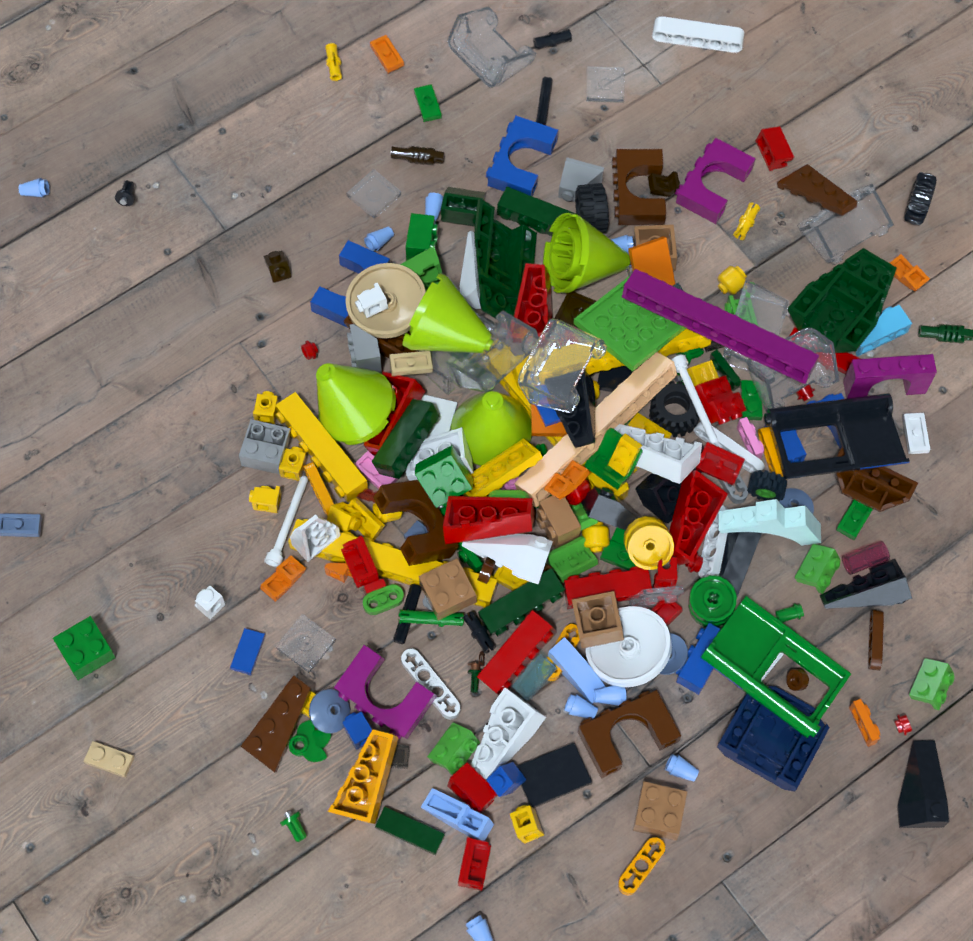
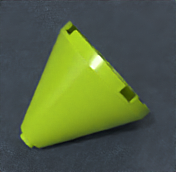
(580, 254)
(446, 322)
(353, 402)
(491, 424)

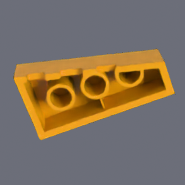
(366, 782)

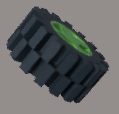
(767, 485)

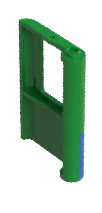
(749, 647)

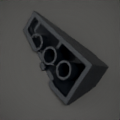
(738, 556)

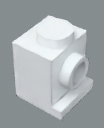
(371, 301)
(209, 602)

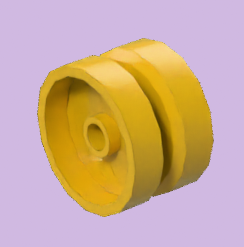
(648, 542)

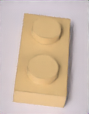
(410, 363)
(109, 759)

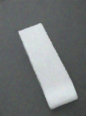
(698, 34)

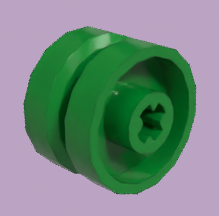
(714, 589)

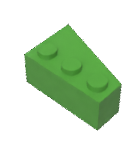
(426, 266)

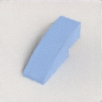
(575, 669)
(457, 815)

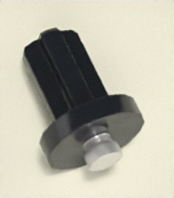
(125, 196)

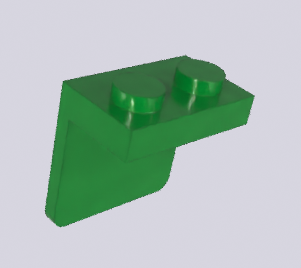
(599, 460)

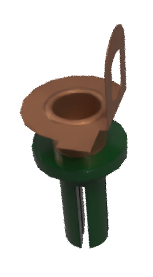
(475, 670)

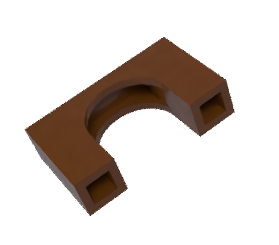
(630, 208)
(412, 498)
(647, 710)

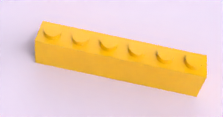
(321, 447)

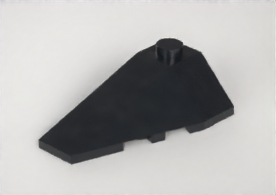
(581, 422)
(660, 495)
(608, 508)
(881, 587)
(923, 791)

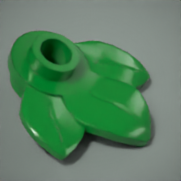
(313, 742)

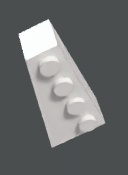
(664, 456)

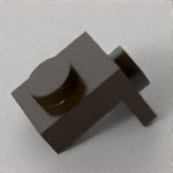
(663, 185)
(277, 266)

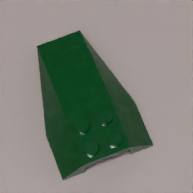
(500, 260)
(845, 301)

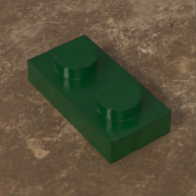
(724, 368)

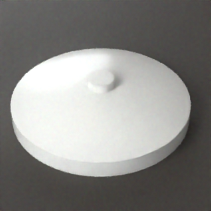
(640, 654)

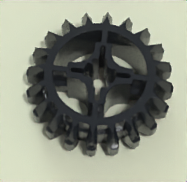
(920, 198)

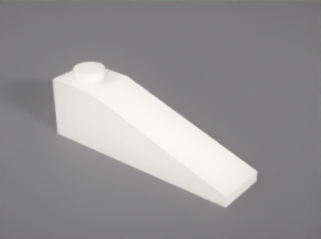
(468, 281)
(314, 536)
(519, 552)
(508, 729)

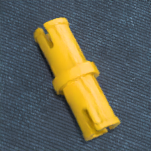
(333, 62)
(746, 221)

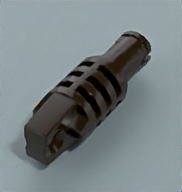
(418, 155)

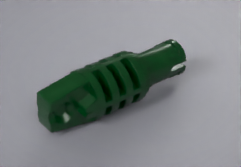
(946, 333)

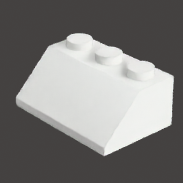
(438, 443)

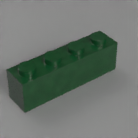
(528, 210)
(405, 438)
(521, 602)

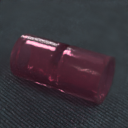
(865, 557)

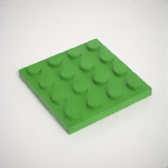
(627, 328)

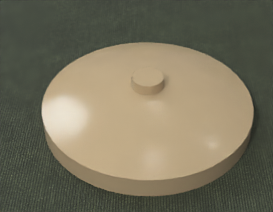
(403, 294)

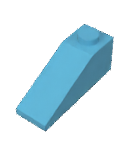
(890, 325)

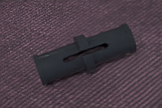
(552, 39)
(479, 632)

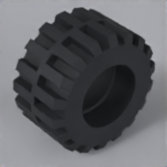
(593, 205)
(673, 423)

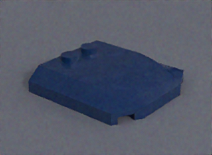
(770, 745)

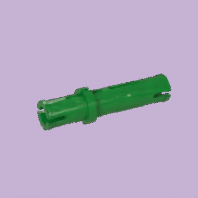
(428, 617)

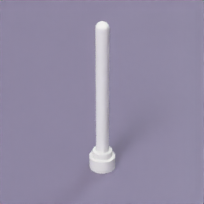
(681, 367)
(274, 557)

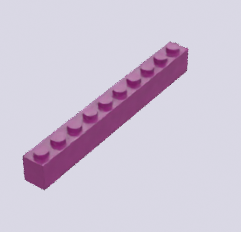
(720, 326)

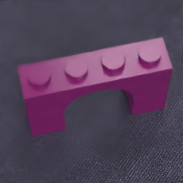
(717, 157)
(915, 371)
(355, 686)

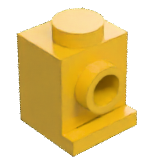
(265, 413)
(294, 469)
(265, 498)
(344, 516)
(519, 819)

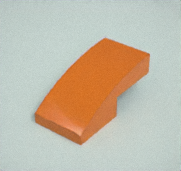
(908, 275)
(568, 481)
(337, 571)
(283, 579)

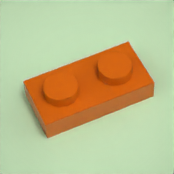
(386, 53)
(862, 717)

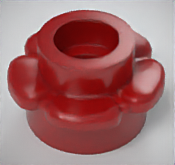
(309, 350)
(805, 393)
(696, 564)
(903, 724)

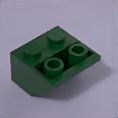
(460, 205)

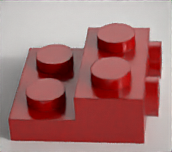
(720, 400)

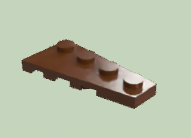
(818, 189)
(273, 731)

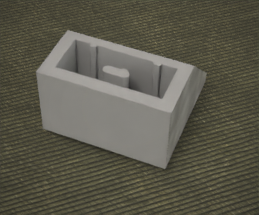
(363, 349)
(264, 446)

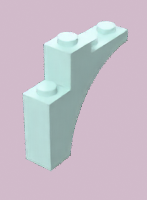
(774, 519)

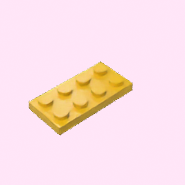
(503, 468)

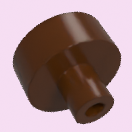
(797, 679)

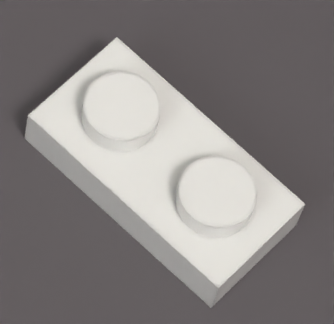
(916, 433)

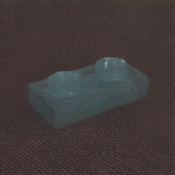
(534, 677)

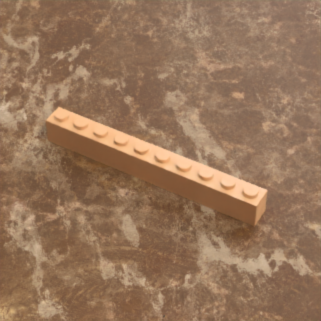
(612, 411)

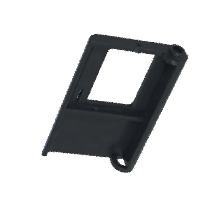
(863, 429)

